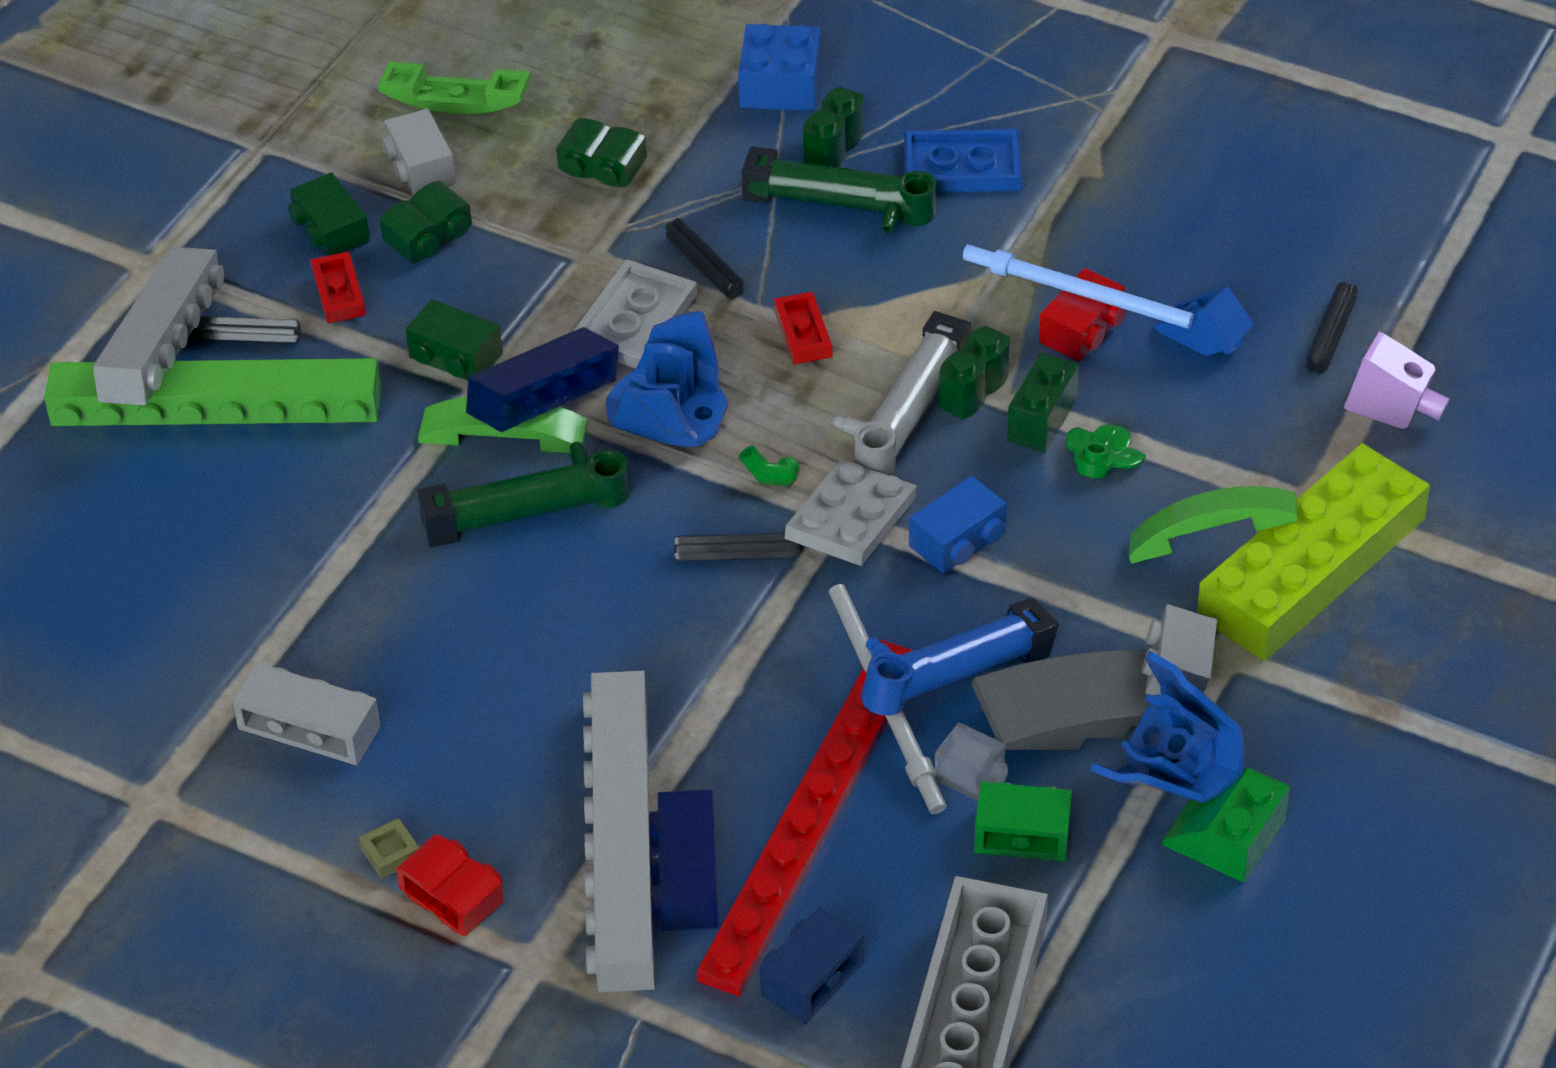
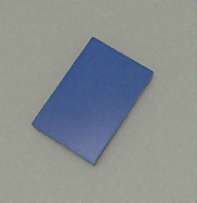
(966, 158)

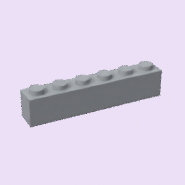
(157, 326)

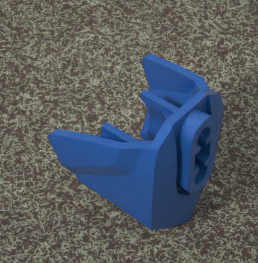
(674, 387)
(1197, 745)

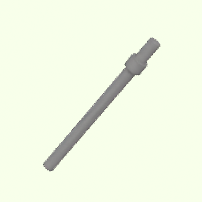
(918, 768)

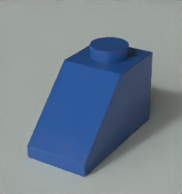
(1216, 325)

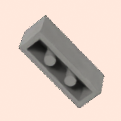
(306, 713)

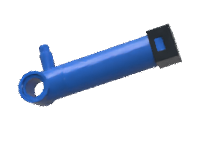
(894, 678)

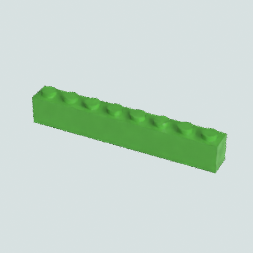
(226, 393)

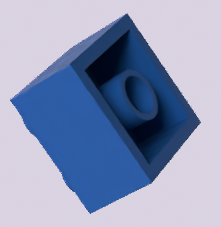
(780, 67)

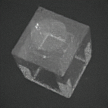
(968, 759)

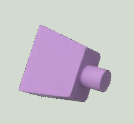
(1394, 385)

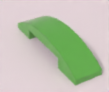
(453, 95)
(448, 421)
(1265, 506)

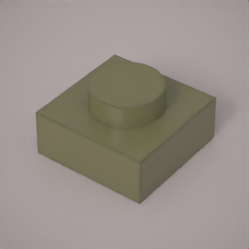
(387, 847)

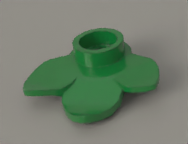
(1102, 450)

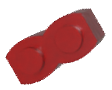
(451, 884)

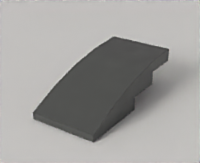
(1064, 699)

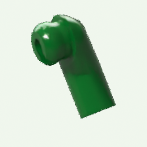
(775, 474)

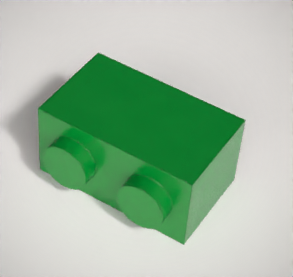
(1022, 821)

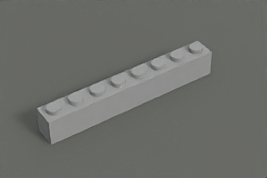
(620, 833)

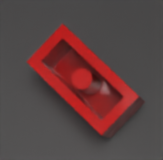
(1077, 323)

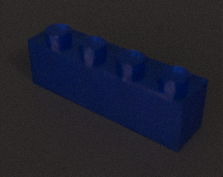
(542, 379)

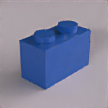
(957, 525)

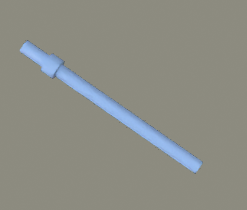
(1004, 264)

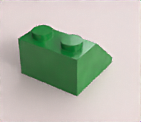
(1232, 827)

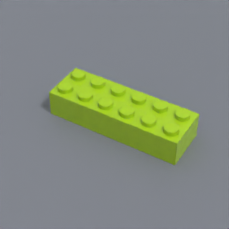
(1303, 566)

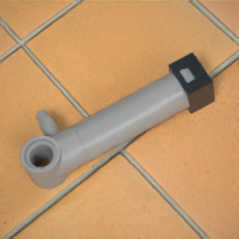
(909, 397)

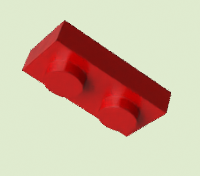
(338, 287)
(803, 328)

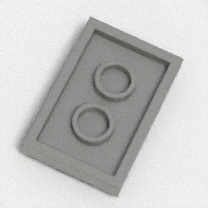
(634, 304)
(850, 512)

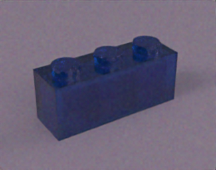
(684, 860)

